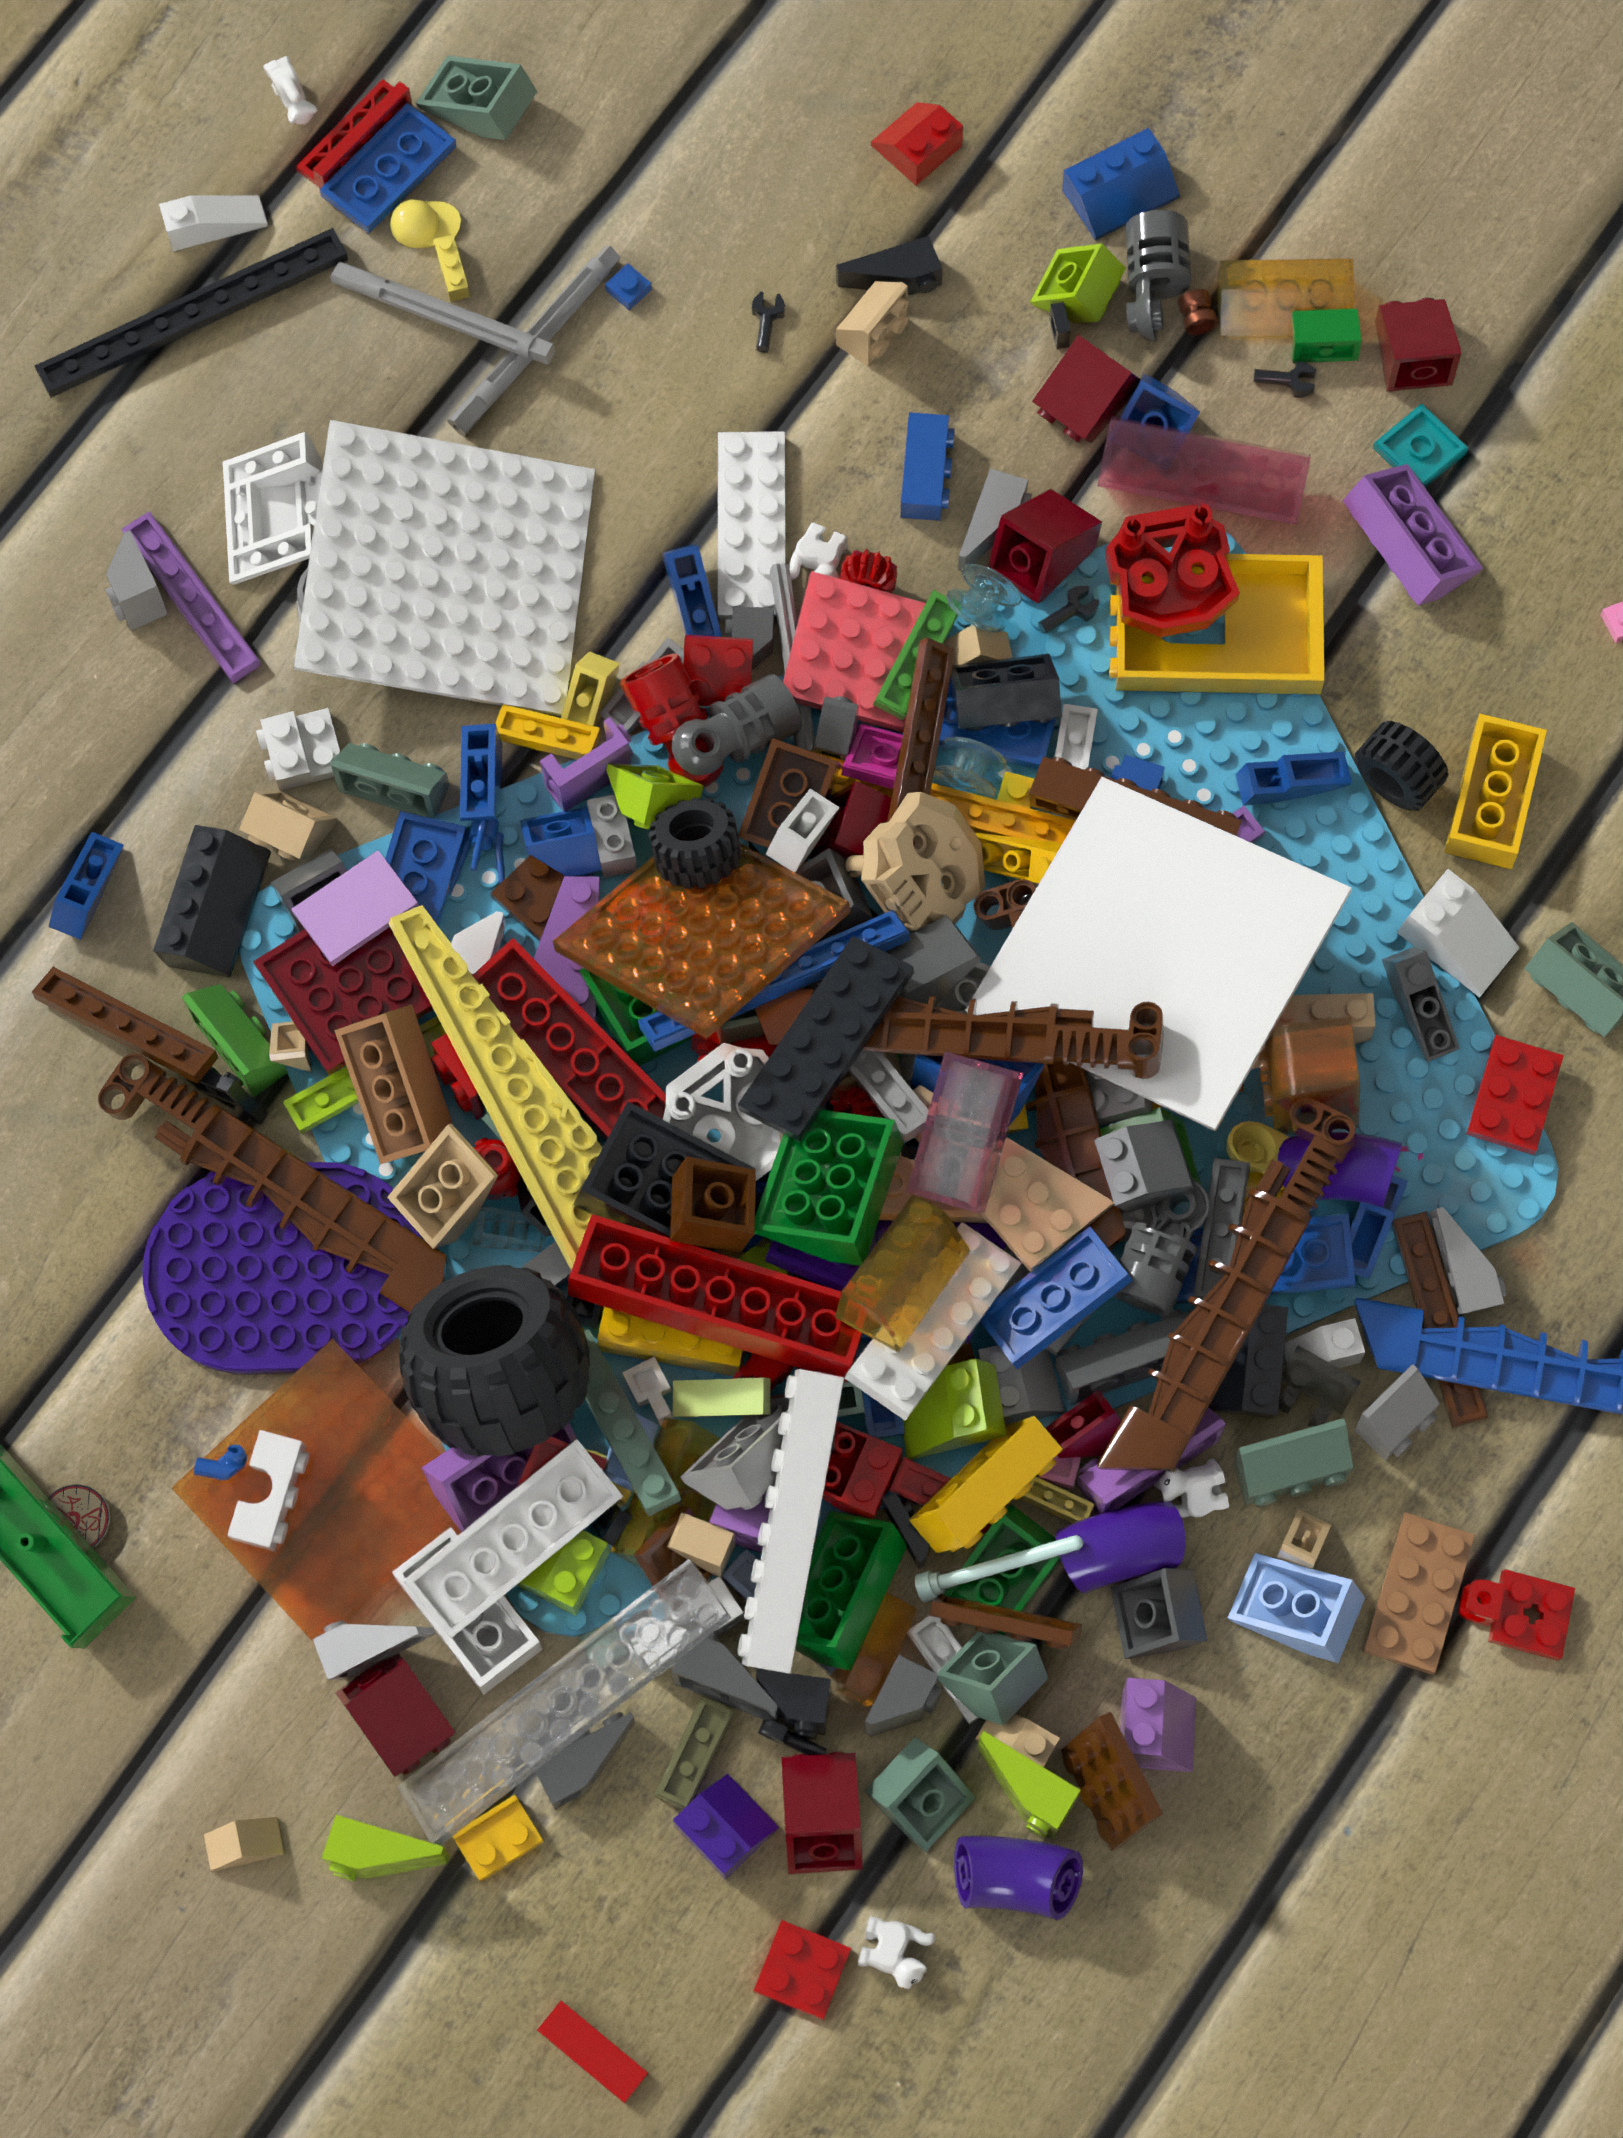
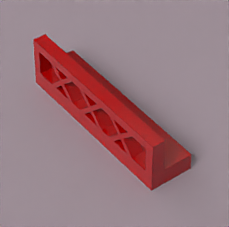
(357, 136)

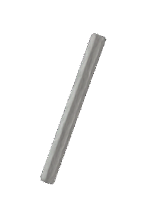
(787, 626)

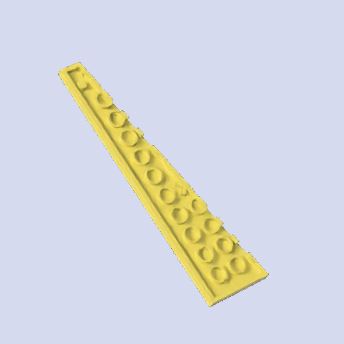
(522, 1098)

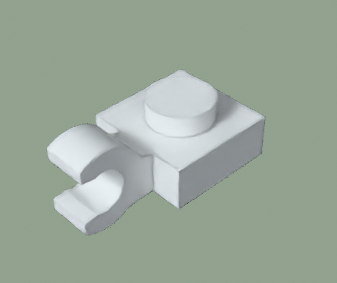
(649, 1386)

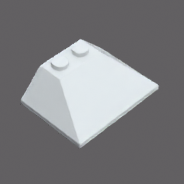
(271, 506)

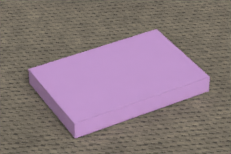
(354, 907)

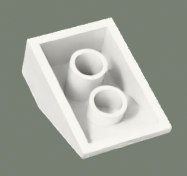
(1460, 933)

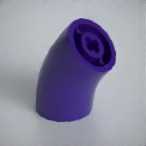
(1363, 1173)
(1124, 1544)
(1017, 1875)

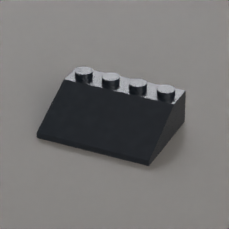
(636, 1171)

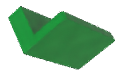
(1325, 335)

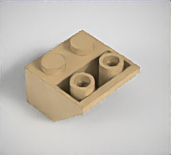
(874, 321)

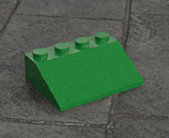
(831, 1186)

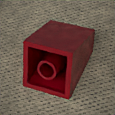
(1417, 344)
(1085, 391)
(1043, 543)
(857, 817)
(396, 1714)
(821, 1813)

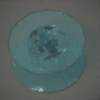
(981, 601)
(969, 766)

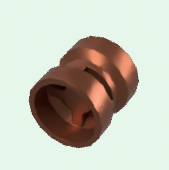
(1197, 312)

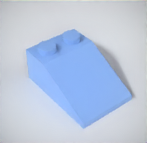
(1298, 1606)

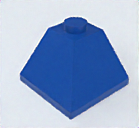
(1159, 405)
(563, 842)

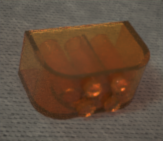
(1313, 1063)

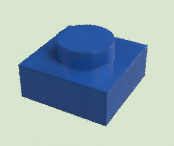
(628, 286)

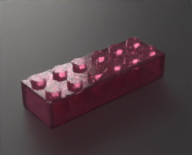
(1204, 470)

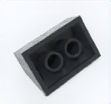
(1005, 692)
(1256, 1372)

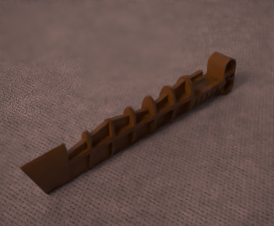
(1014, 1035)
(1063, 1096)
(314, 1203)
(1218, 1326)

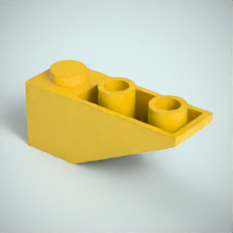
(1017, 856)

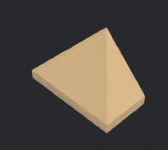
(289, 1046)

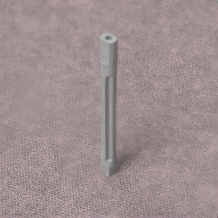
(443, 313)
(544, 328)

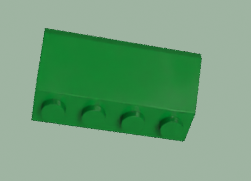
(846, 1586)

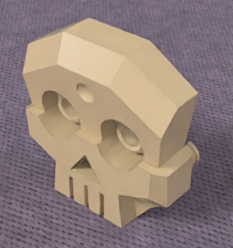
(910, 876)

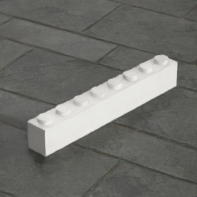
(791, 1521)

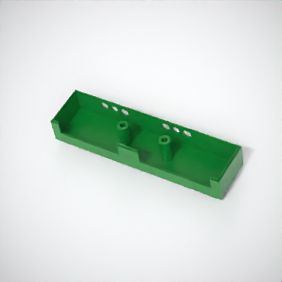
(55, 1560)

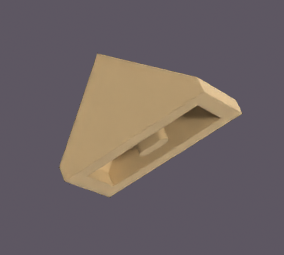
(979, 645)
(1304, 1540)
(702, 1543)
(243, 1842)

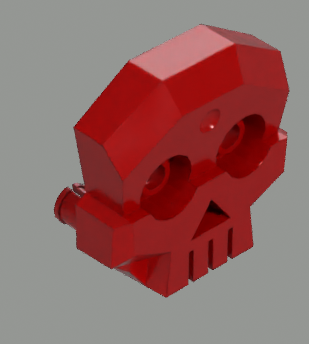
(1177, 597)

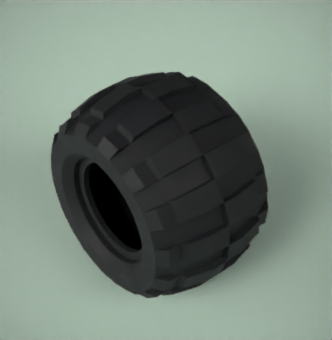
(494, 1360)

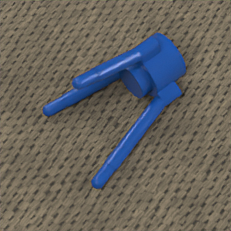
(482, 837)

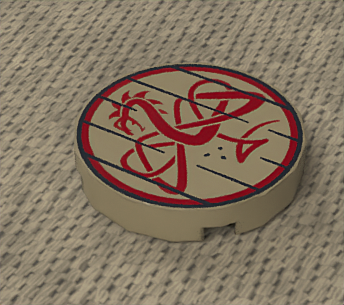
(85, 1511)

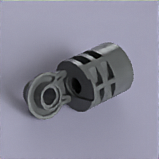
(1156, 267)
(738, 726)
(1161, 1254)

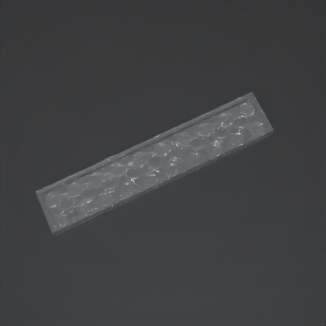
(563, 1702)

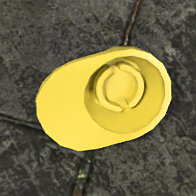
(419, 222)
(1254, 1144)

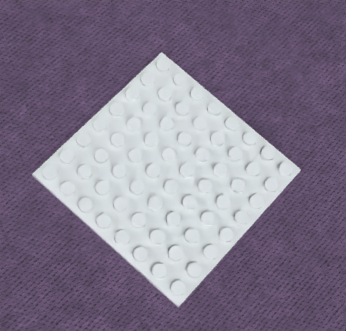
(445, 569)
(1173, 918)

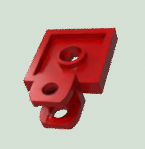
(1504, 1606)

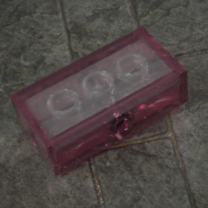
(964, 1132)

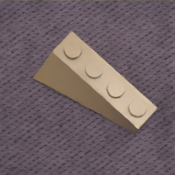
(1328, 1006)

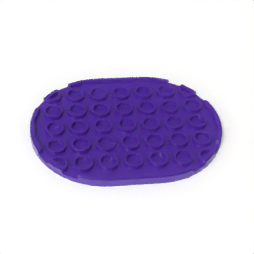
(259, 1296)

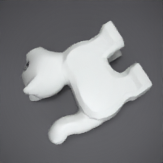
(289, 90)
(817, 554)
(1197, 1487)
(892, 1943)

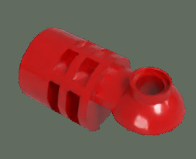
(666, 702)

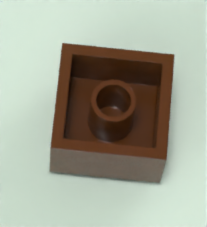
(713, 1205)

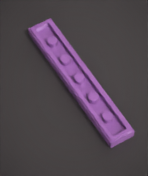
(192, 599)

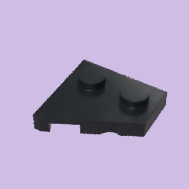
(229, 1092)

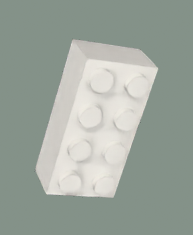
(489, 1645)

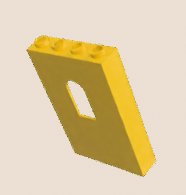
(1269, 636)

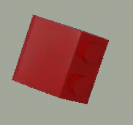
(920, 140)

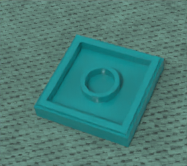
(1422, 444)

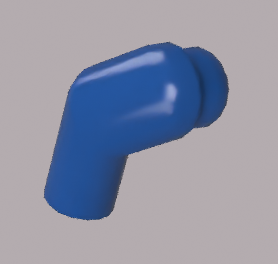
(223, 1468)

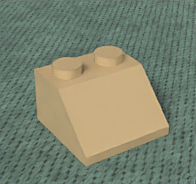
(286, 824)

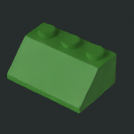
(234, 1036)

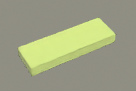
(721, 1397)

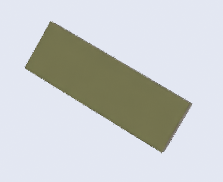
(695, 1752)

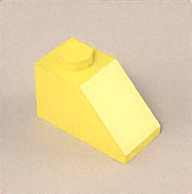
(590, 689)

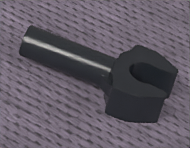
(766, 316)
(1289, 378)
(1072, 609)
(781, 1734)

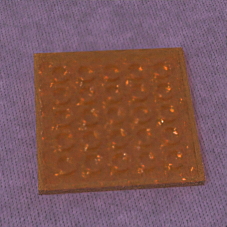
(706, 947)
(357, 1504)

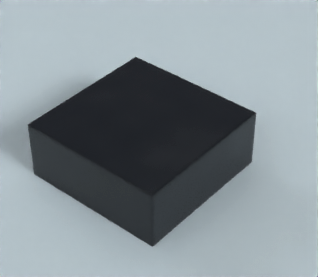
(1059, 325)
(613, 1522)

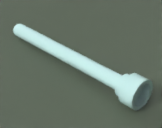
(931, 1584)

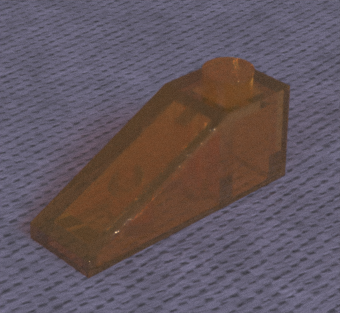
(878, 1651)

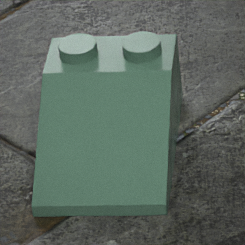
(479, 95)

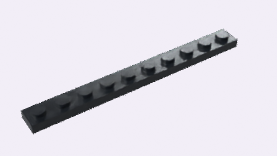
(191, 312)

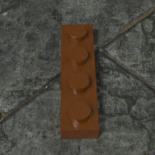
(991, 1618)

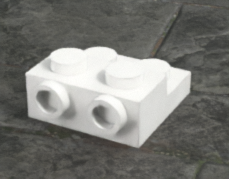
(299, 747)

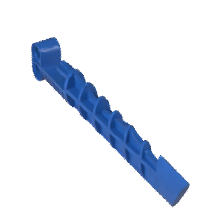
(1489, 1358)

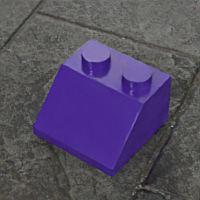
(725, 1825)

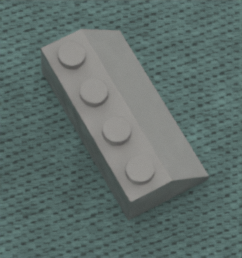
(740, 1463)

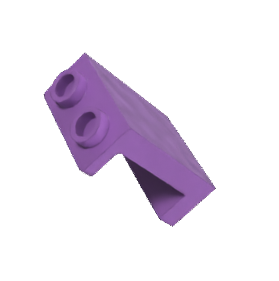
(588, 773)

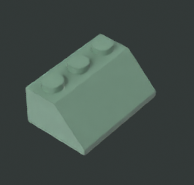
(390, 780)
(1581, 977)
(1294, 1463)

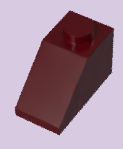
(1085, 1428)

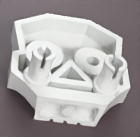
(740, 1134)

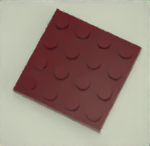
(331, 997)

